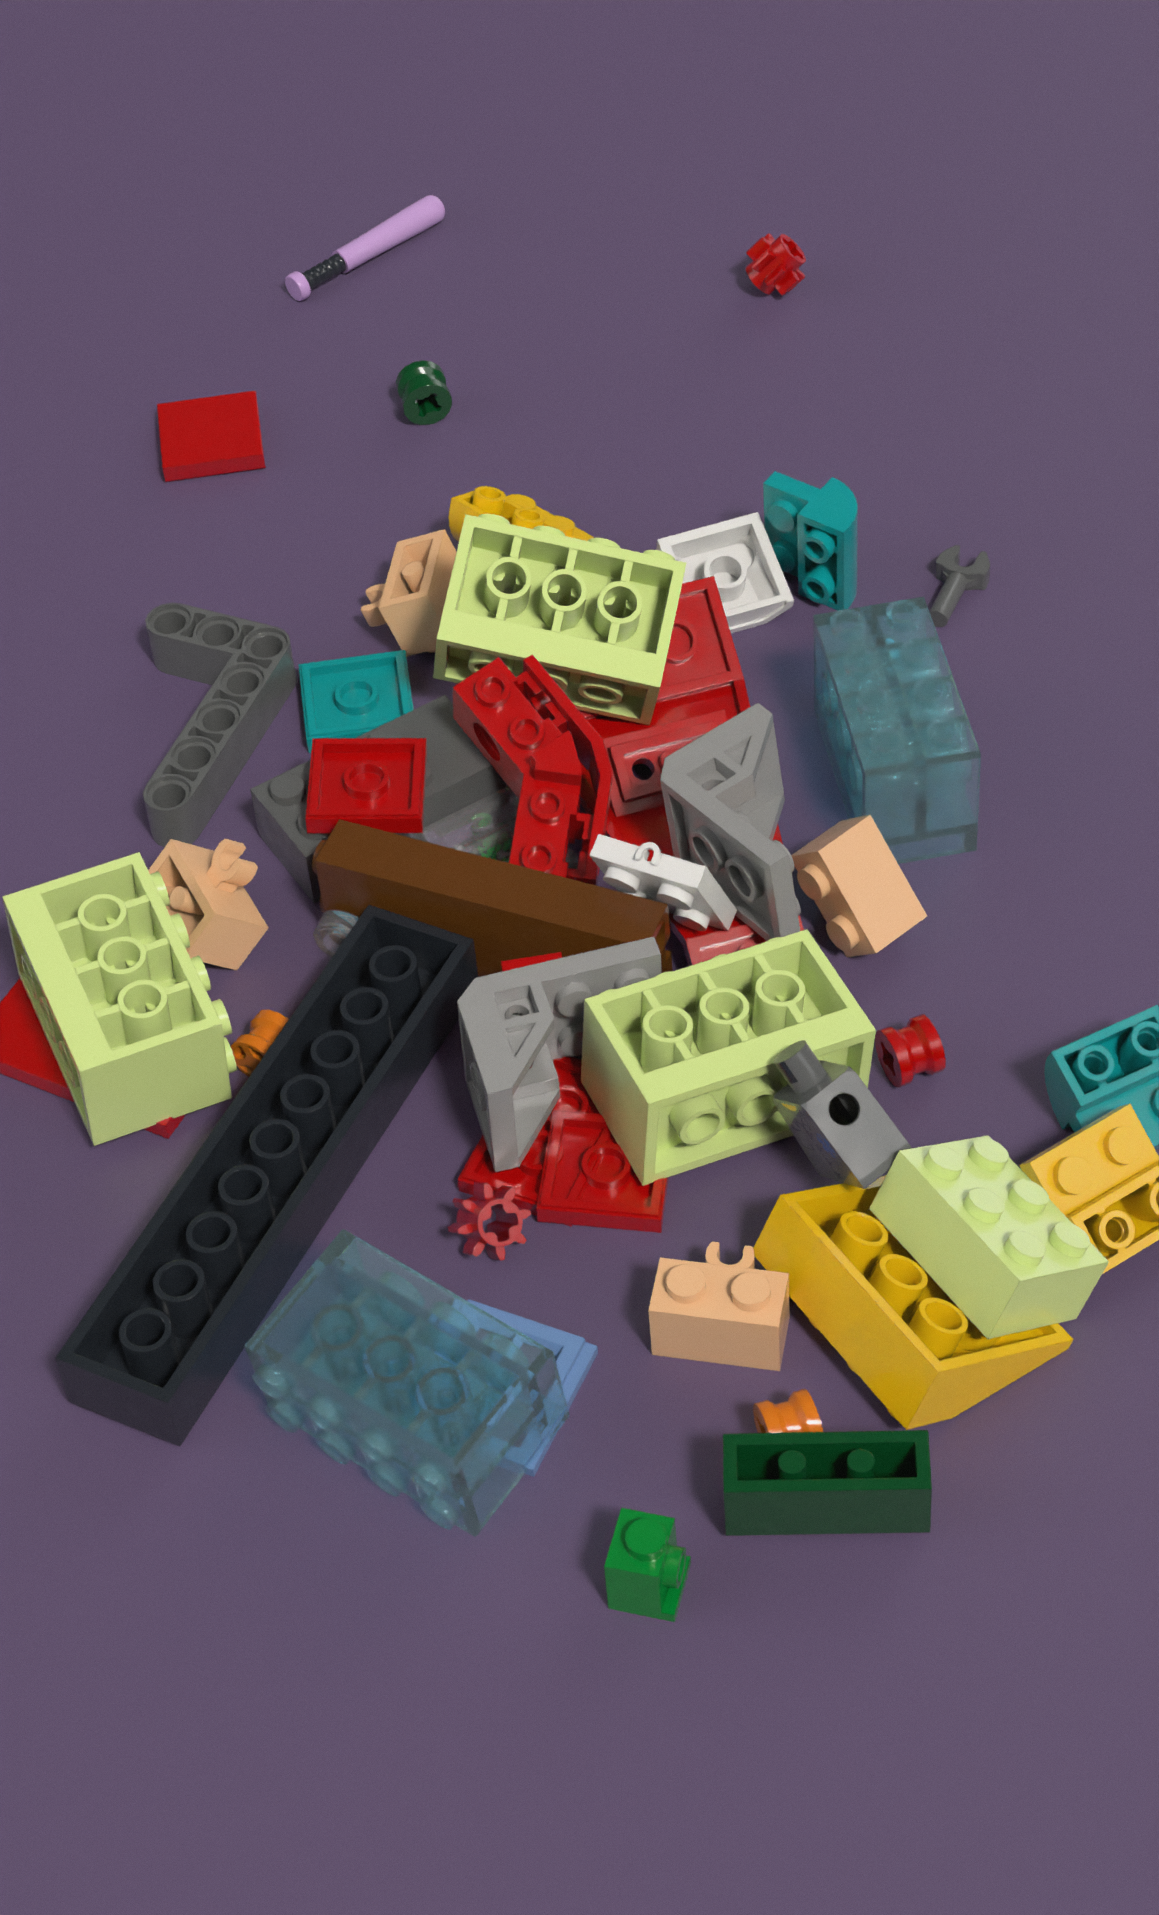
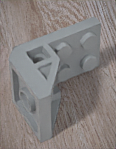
(724, 812)
(531, 1020)

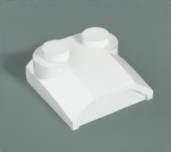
(743, 568)

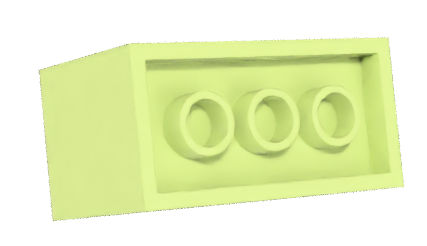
(580, 606)
(120, 997)
(691, 1053)

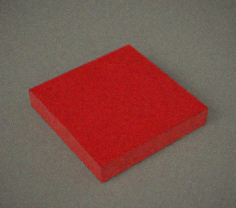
(210, 436)
(367, 784)
(614, 1192)

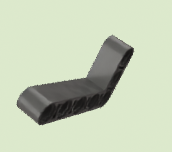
(250, 683)

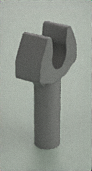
(956, 581)

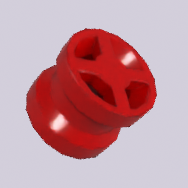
(910, 1050)

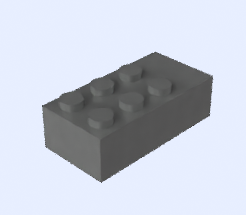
(454, 779)

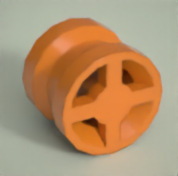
(252, 1047)
(794, 1415)

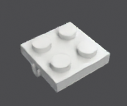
(683, 885)

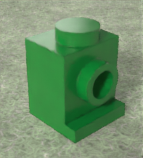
(646, 1566)

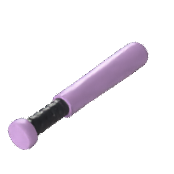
(374, 242)

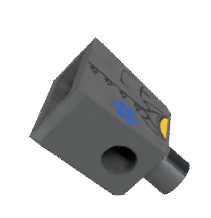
(835, 1118)

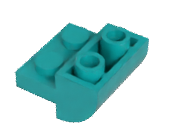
(814, 536)
(1107, 1072)

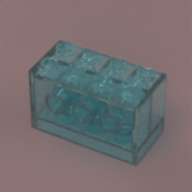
(897, 728)
(408, 1382)

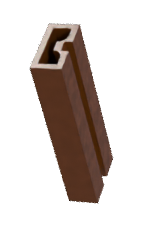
(496, 903)

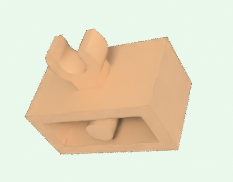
(414, 591)
(857, 887)
(212, 899)
(720, 1311)

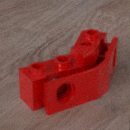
(538, 757)

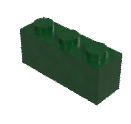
(827, 1482)

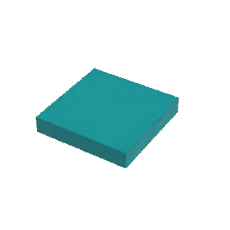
(354, 694)

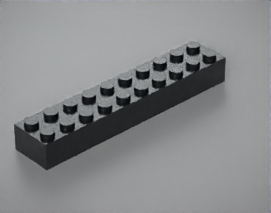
(267, 1177)

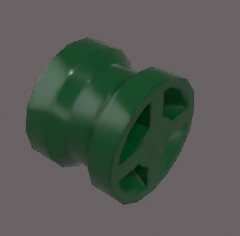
(423, 392)

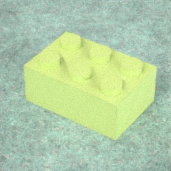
(988, 1235)

